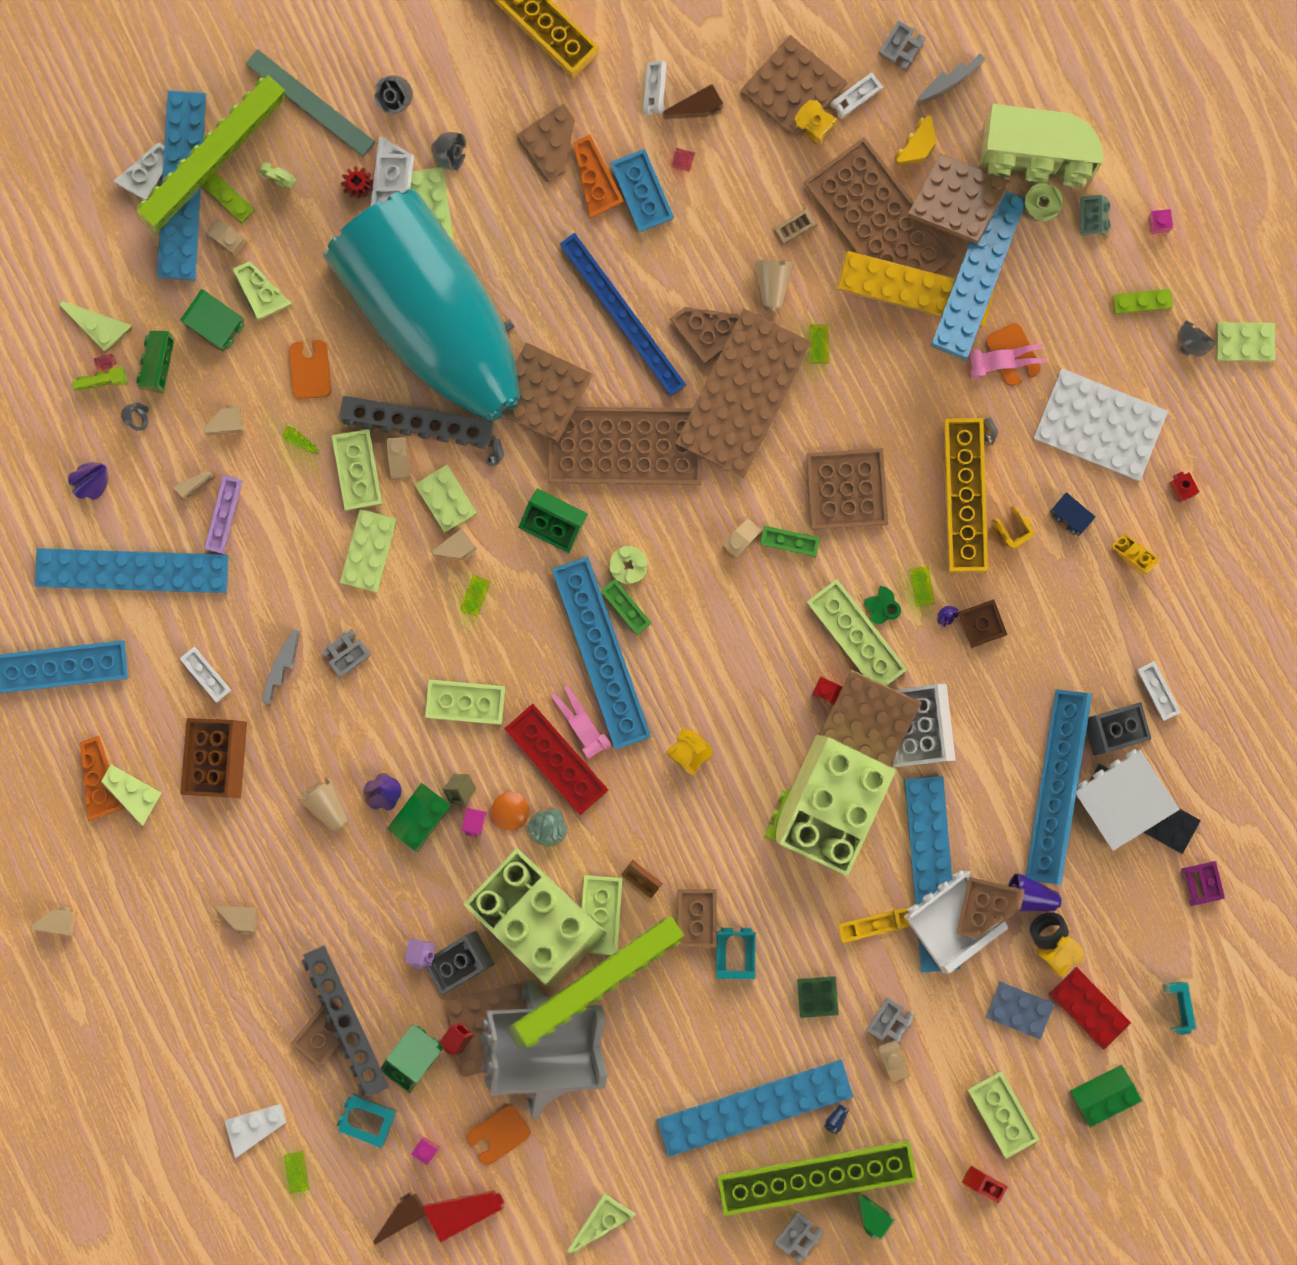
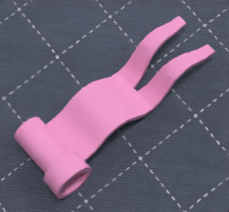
(1001, 359)
(583, 726)

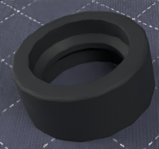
(1046, 920)

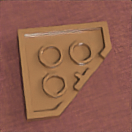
(549, 141)
(704, 330)
(987, 906)

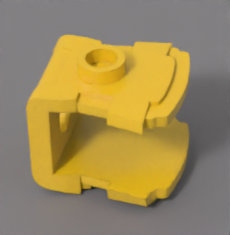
(815, 120)
(1024, 521)
(690, 751)
(1063, 957)

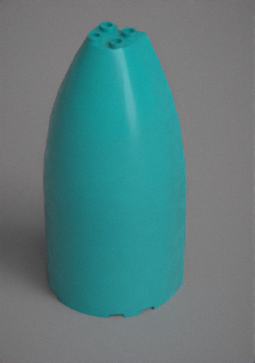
(427, 303)

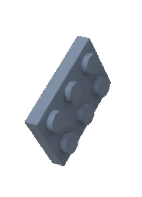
(1020, 1010)

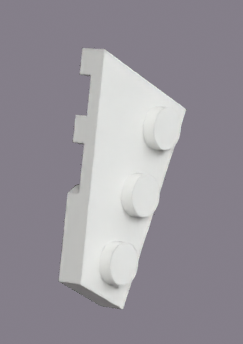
(144, 174)
(253, 1127)

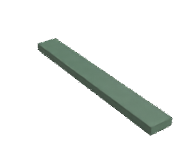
(312, 103)

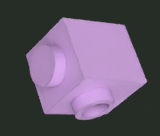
(419, 953)

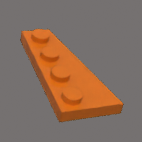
(597, 183)
(95, 765)

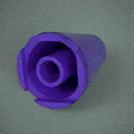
(1036, 896)

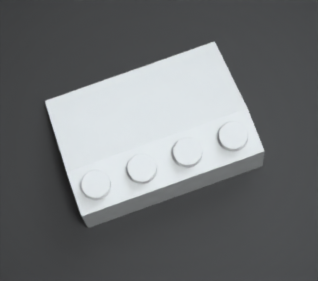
(930, 733)

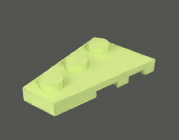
(259, 292)
(131, 793)

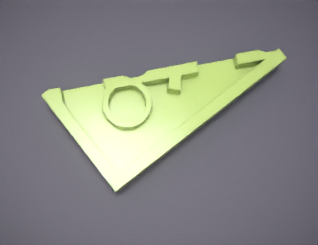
(100, 328)
(605, 1217)

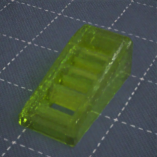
(296, 438)

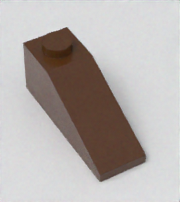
(701, 104)
(404, 1214)

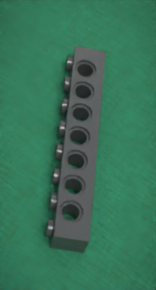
(351, 405)
(378, 1083)

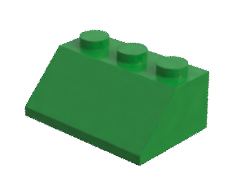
(155, 361)
(552, 520)
(419, 817)
(1105, 1096)
(873, 1217)

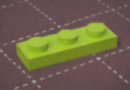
(228, 198)
(1142, 301)

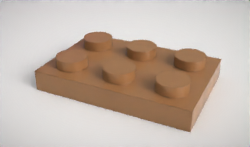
(697, 918)
(317, 1037)

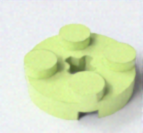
(281, 177)
(1047, 192)
(631, 575)

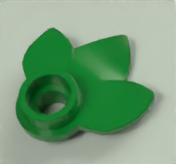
(879, 606)

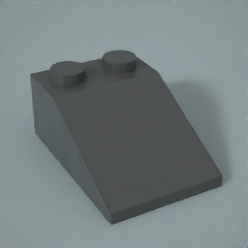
(1117, 729)
(459, 962)

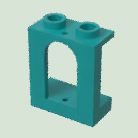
(750, 939)
(1185, 1006)
(358, 1102)

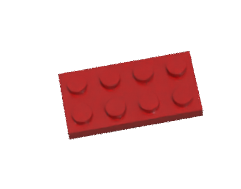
(1090, 1008)

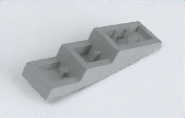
(945, 82)
(284, 660)

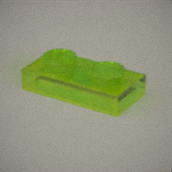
(820, 343)
(922, 586)
(475, 595)
(296, 1172)

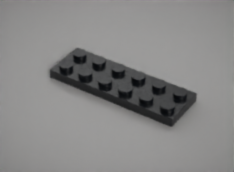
(1172, 831)

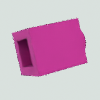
(1160, 221)
(473, 822)
(425, 1150)

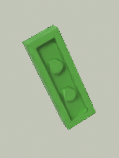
(790, 541)
(626, 607)

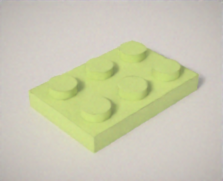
(1245, 342)
(446, 499)

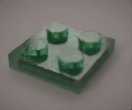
(817, 996)

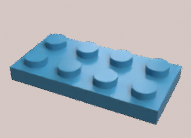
(642, 190)

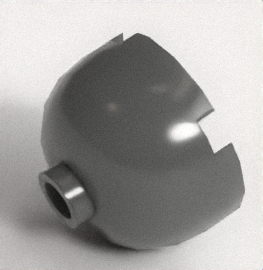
(393, 94)
(448, 150)
(1194, 340)

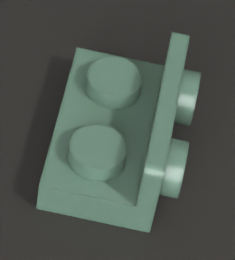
(1094, 215)

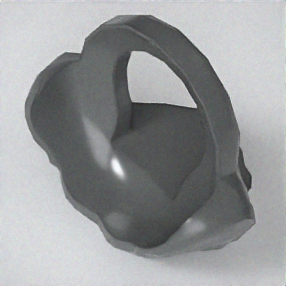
(126, 415)

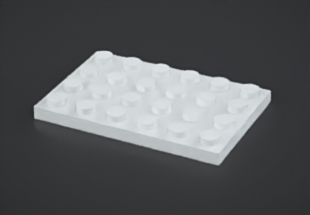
(1100, 425)

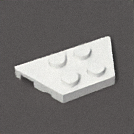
(392, 171)

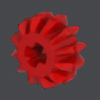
(363, 186)

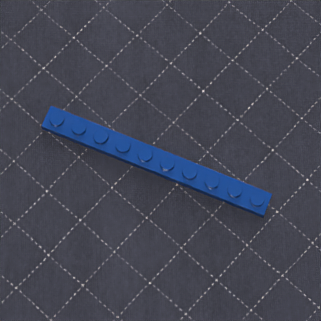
(622, 314)

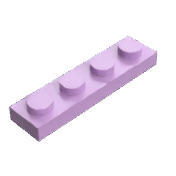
(223, 514)

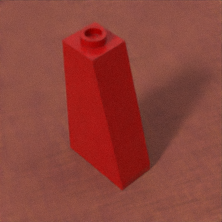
(460, 1213)

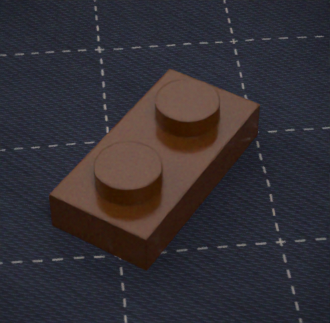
(641, 879)

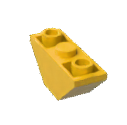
(919, 144)
(1135, 555)

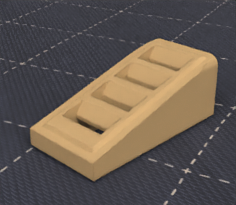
(810, 218)
(192, 485)

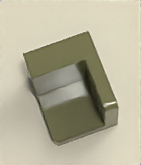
(459, 789)

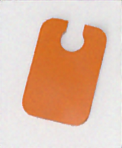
(1012, 338)
(311, 374)
(503, 1131)

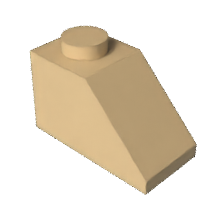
(226, 237)
(226, 421)
(398, 458)
(741, 538)
(456, 547)
(240, 918)
(57, 921)
(894, 1061)

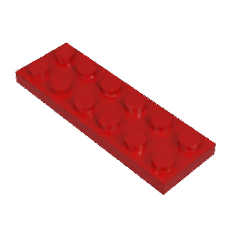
(556, 759)

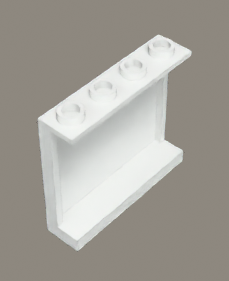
(1126, 799)
(937, 923)

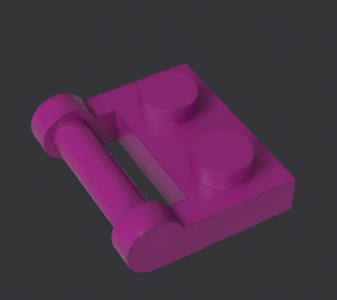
(1209, 881)

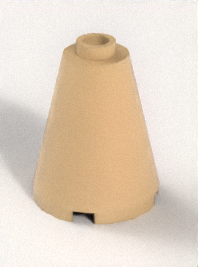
(773, 281)
(325, 805)

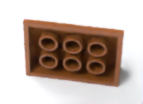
(213, 758)

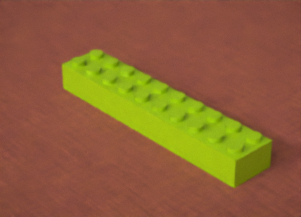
(211, 154)
(592, 984)
(816, 1177)

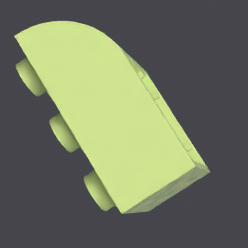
(1040, 145)
(833, 804)
(535, 918)

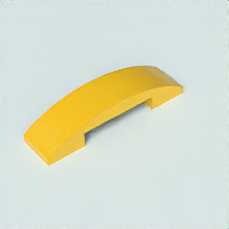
(873, 925)

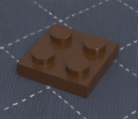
(982, 623)

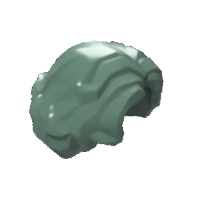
(547, 827)

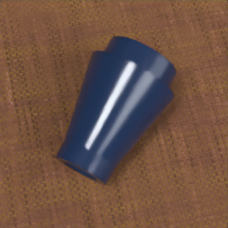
(836, 1120)

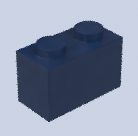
(1071, 514)

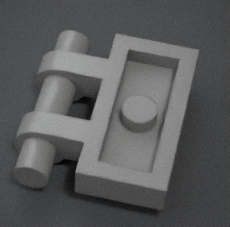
(897, 41)
(350, 657)
(886, 1017)
(793, 1234)

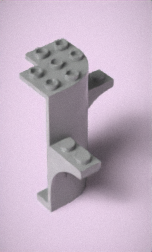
(554, 1066)

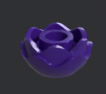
(947, 615)

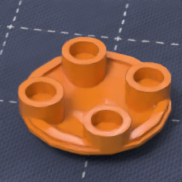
(510, 811)

